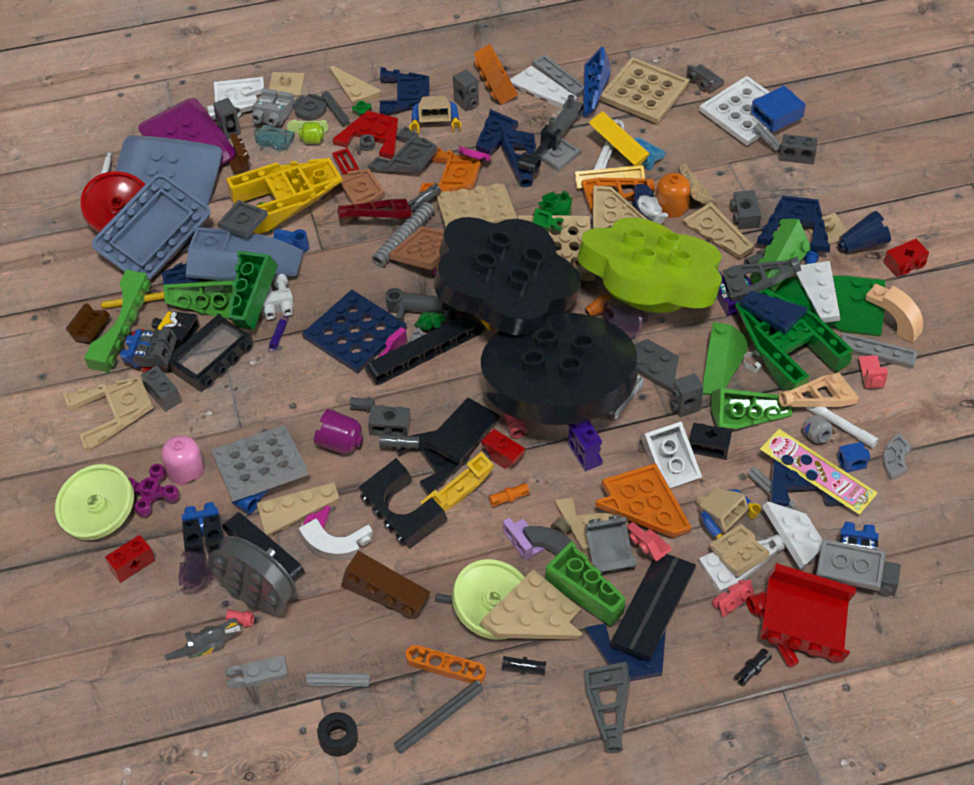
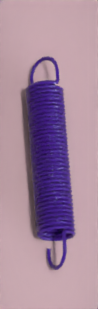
(277, 334)

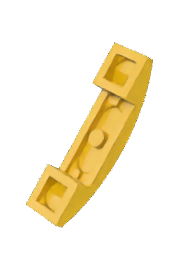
(464, 483)

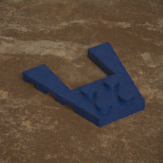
(805, 210)

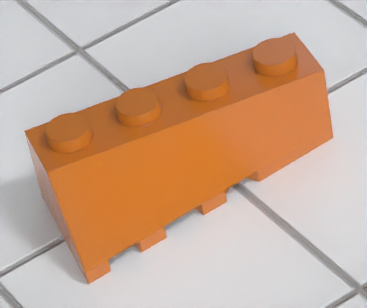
(495, 74)

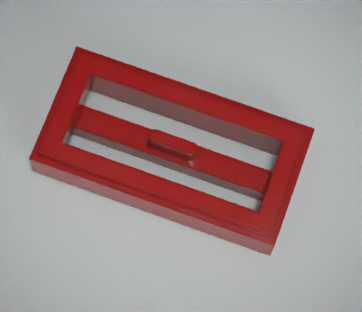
(339, 164)

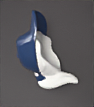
(648, 204)

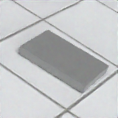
(851, 564)

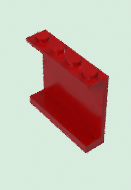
(806, 612)

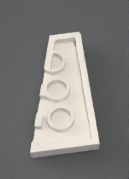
(541, 86)
(820, 289)

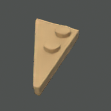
(354, 88)
(697, 190)

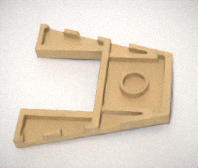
(127, 400)

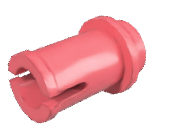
(243, 618)

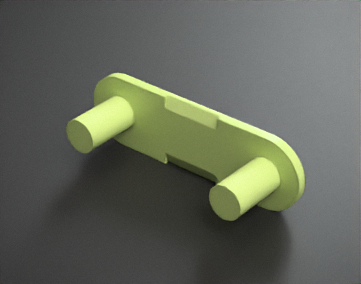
(294, 125)

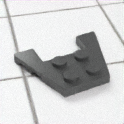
(411, 156)

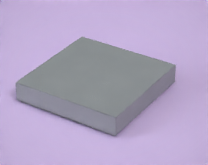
(561, 156)

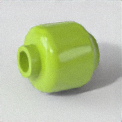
(311, 133)

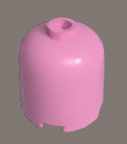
(182, 460)

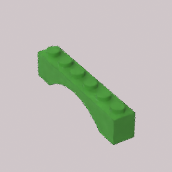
(104, 351)

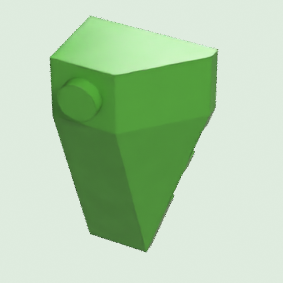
(724, 356)
(744, 408)

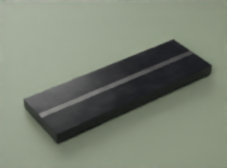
(653, 606)

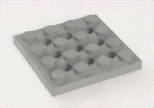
(246, 459)

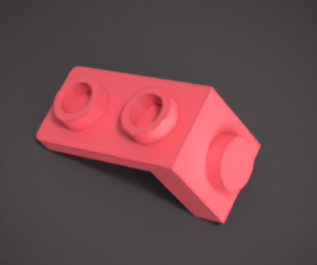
(872, 373)

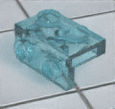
(274, 137)

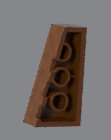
(384, 586)

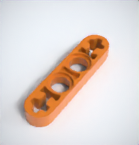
(444, 667)

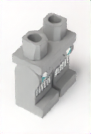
(272, 107)

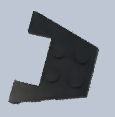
(440, 464)

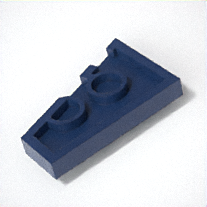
(490, 136)

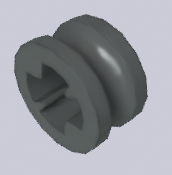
(367, 142)

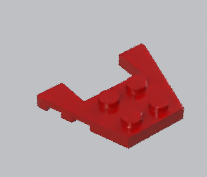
(380, 126)

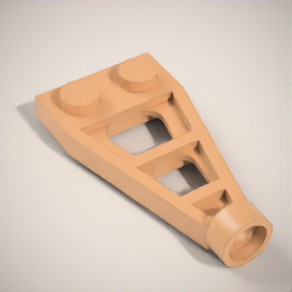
(836, 385)

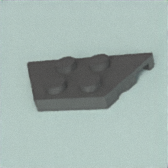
(656, 364)

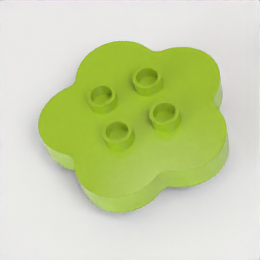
(652, 265)

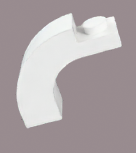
(334, 547)

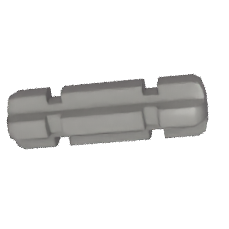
(767, 136)

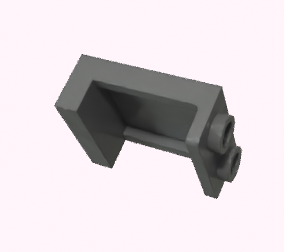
(609, 544)

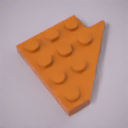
(646, 500)

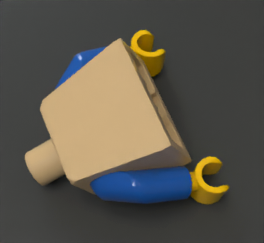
(434, 110)
(723, 509)

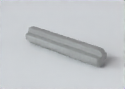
(616, 412)
(758, 477)
(337, 679)

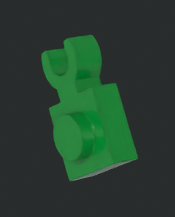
(546, 221)
(427, 320)

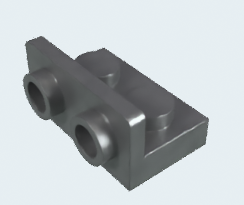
(704, 78)

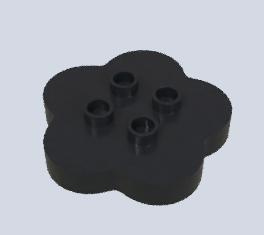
(504, 273)

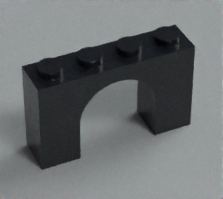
(409, 527)

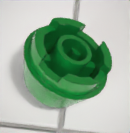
(558, 204)

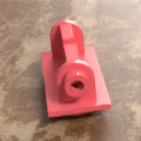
(735, 598)

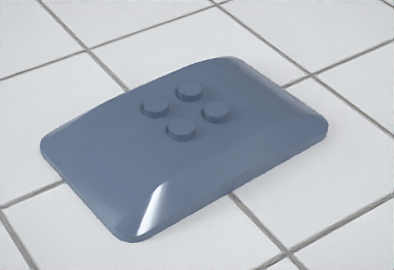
(183, 161)
(151, 227)

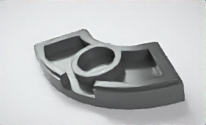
(546, 538)

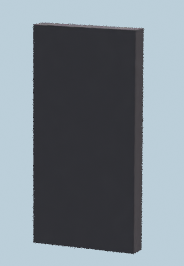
(463, 430)

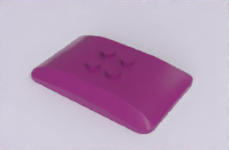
(190, 123)

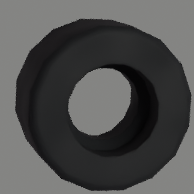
(341, 746)

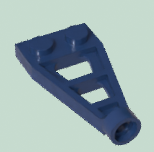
(519, 139)

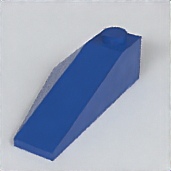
(595, 77)

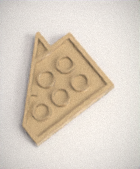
(610, 207)
(533, 612)

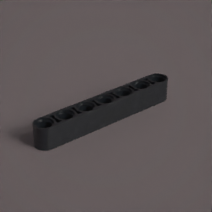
(424, 348)

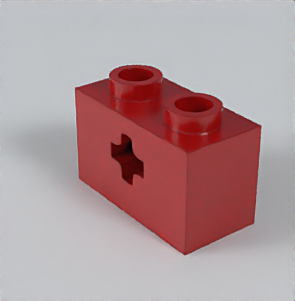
(906, 257)
(130, 558)

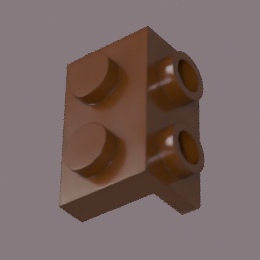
(240, 161)
(87, 323)

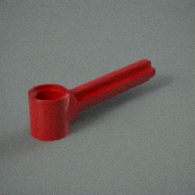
(756, 606)

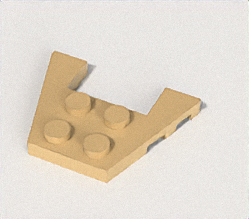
(578, 522)

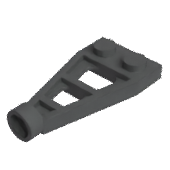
(736, 282)
(603, 679)

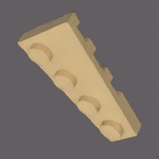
(719, 230)

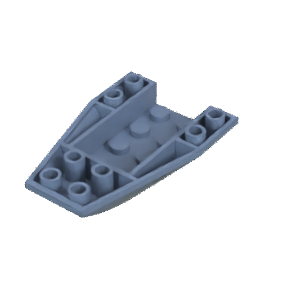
(214, 253)

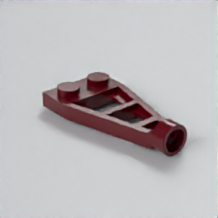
(398, 209)

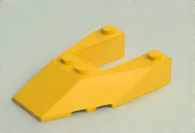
(291, 185)

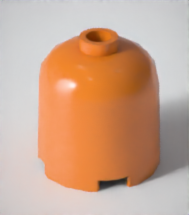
(673, 194)

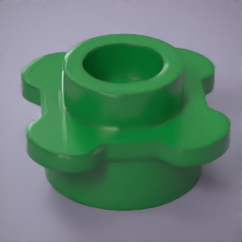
(361, 107)

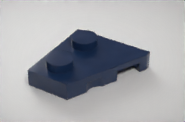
(177, 275)

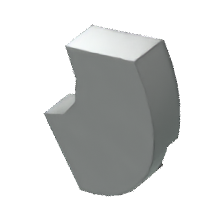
(894, 457)

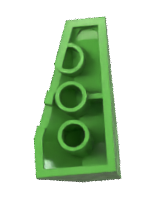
(203, 297)

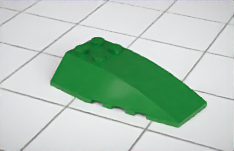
(855, 312)

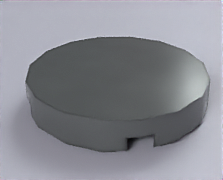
(309, 107)

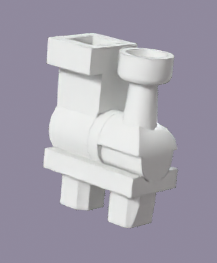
(278, 300)

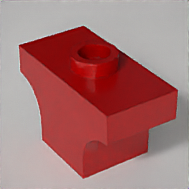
(502, 449)

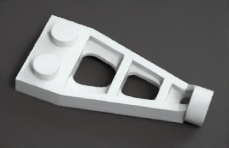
(723, 578)

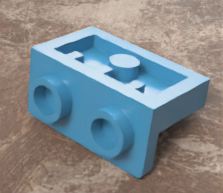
(655, 153)

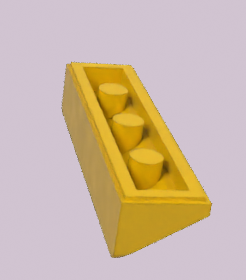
(619, 138)

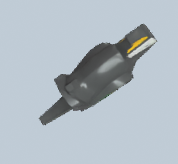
(207, 640)

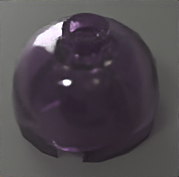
(194, 571)

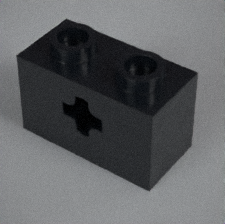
(710, 440)

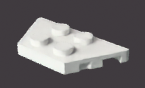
(795, 531)

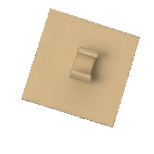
(287, 82)
(833, 227)

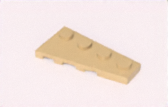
(286, 510)

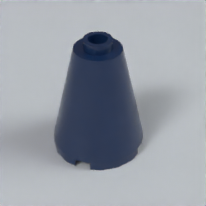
(865, 234)

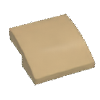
(739, 550)

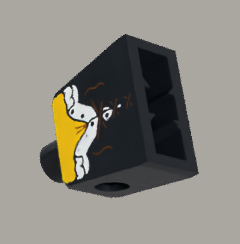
(182, 324)

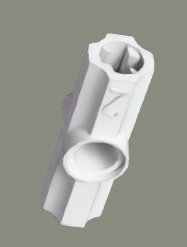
(242, 105)

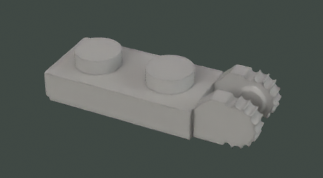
(257, 672)

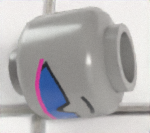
(817, 429)

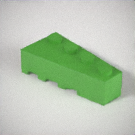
(787, 243)
(585, 585)

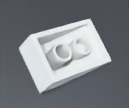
(672, 454)

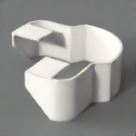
(749, 366)

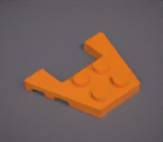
(458, 173)

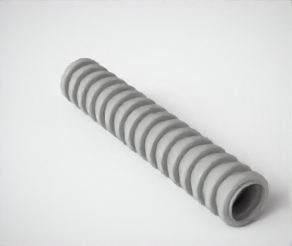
(414, 222)

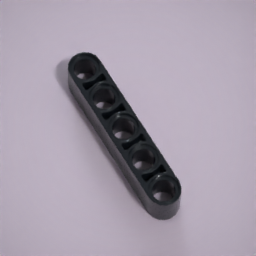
(243, 528)

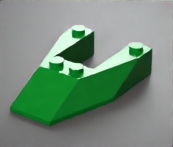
(775, 345)

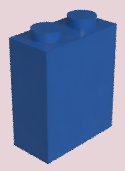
(778, 108)

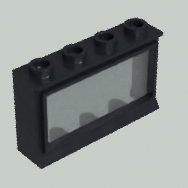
(210, 353)

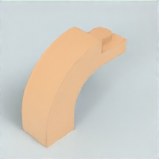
(902, 308)

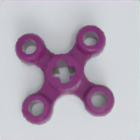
(152, 491)

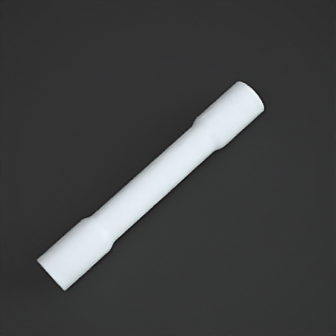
(862, 435)

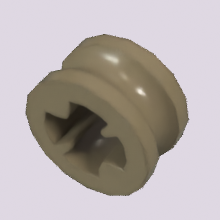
(561, 526)

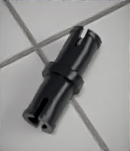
(524, 665)
(752, 667)

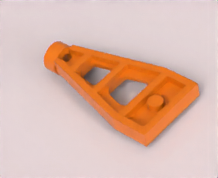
(587, 186)

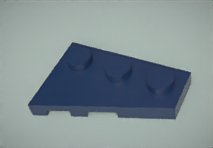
(773, 311)

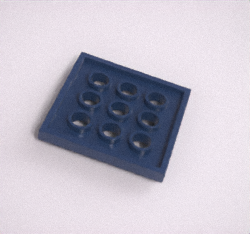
(355, 340)

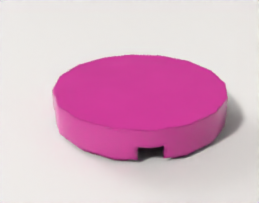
(473, 153)

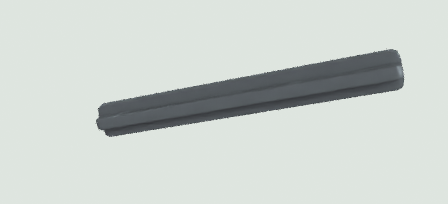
(438, 717)

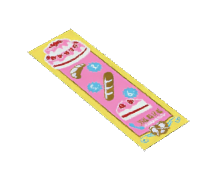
(830, 477)

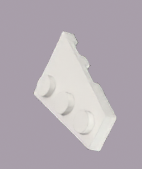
(238, 88)

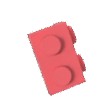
(648, 542)

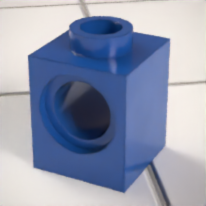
(853, 457)

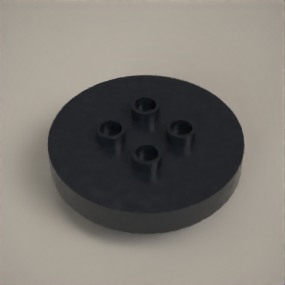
(561, 372)

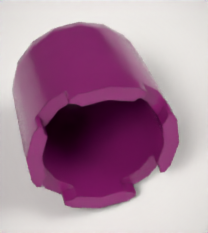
(338, 432)

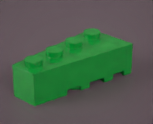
(250, 287)

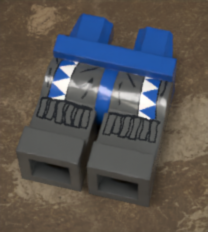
(148, 347)

